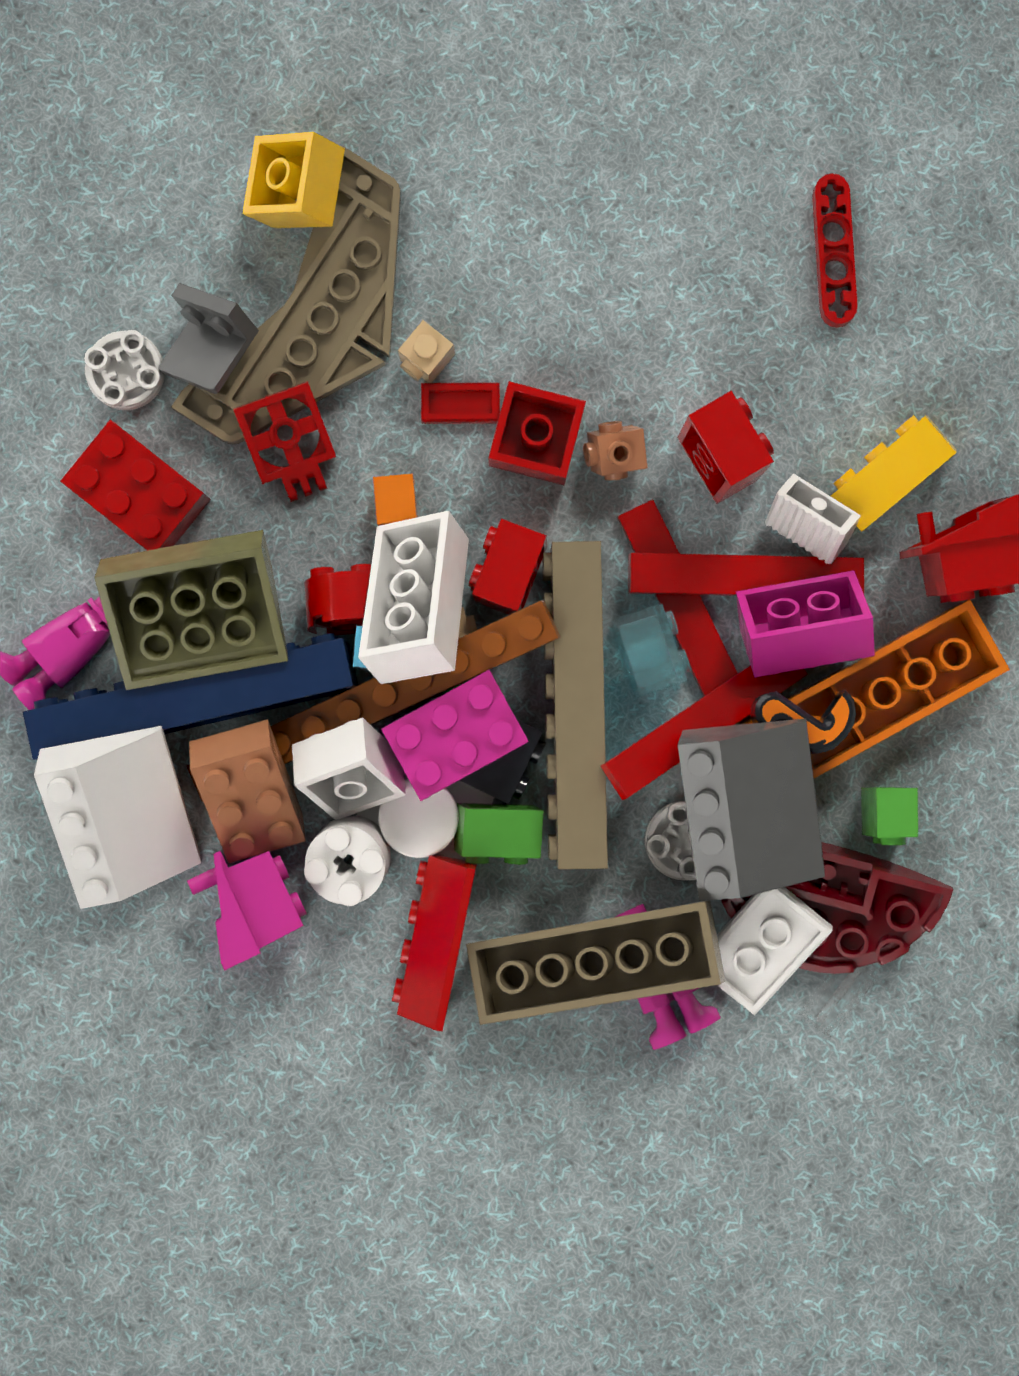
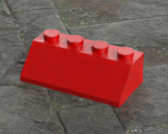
(435, 940)

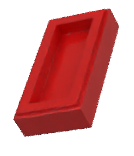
(460, 403)

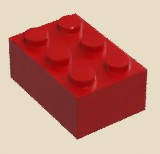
(725, 446)
(135, 489)

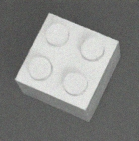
(347, 769)

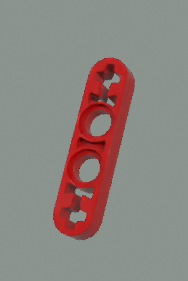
(834, 251)

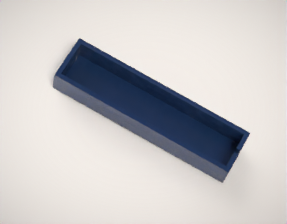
(308, 675)

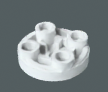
(124, 370)
(419, 826)
(671, 842)

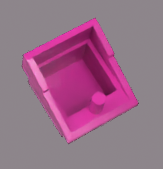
(252, 905)

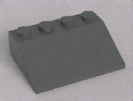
(751, 807)

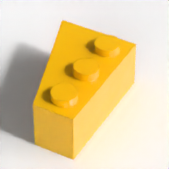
(893, 470)

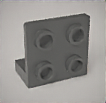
(209, 342)

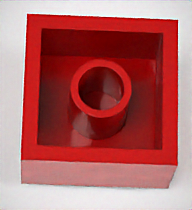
(536, 433)
(509, 567)

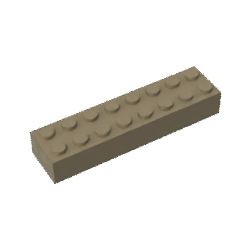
(577, 706)

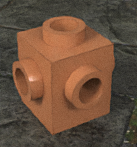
(615, 450)

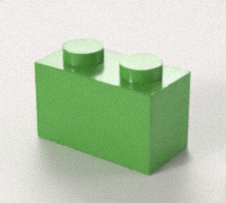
(889, 814)
(498, 832)

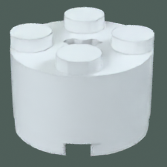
(335, 878)

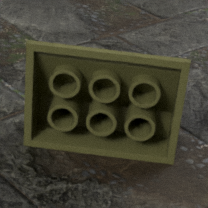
(192, 609)

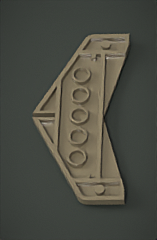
(338, 298)

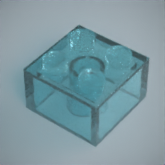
(650, 650)

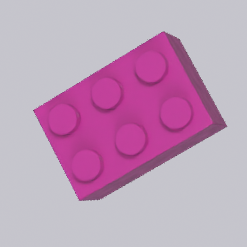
(805, 623)
(455, 735)

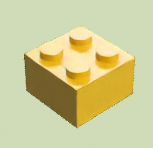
(293, 180)

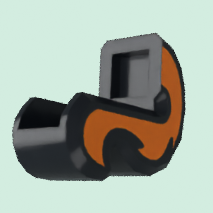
(823, 733)

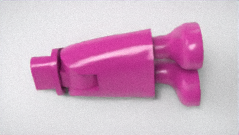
(59, 648)
(667, 1025)

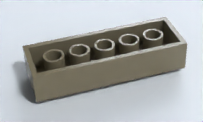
(596, 963)

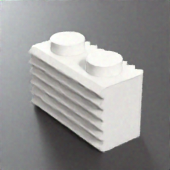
(812, 519)

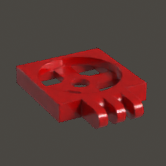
(298, 469)

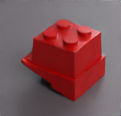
(972, 554)

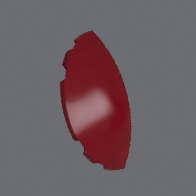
(872, 908)

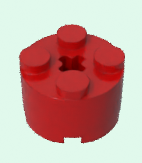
(336, 599)

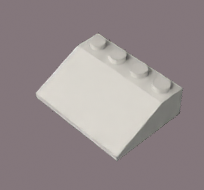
(116, 814)

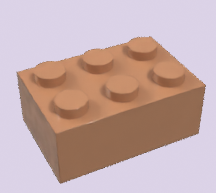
(247, 791)

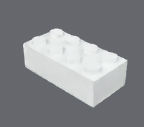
(414, 598)

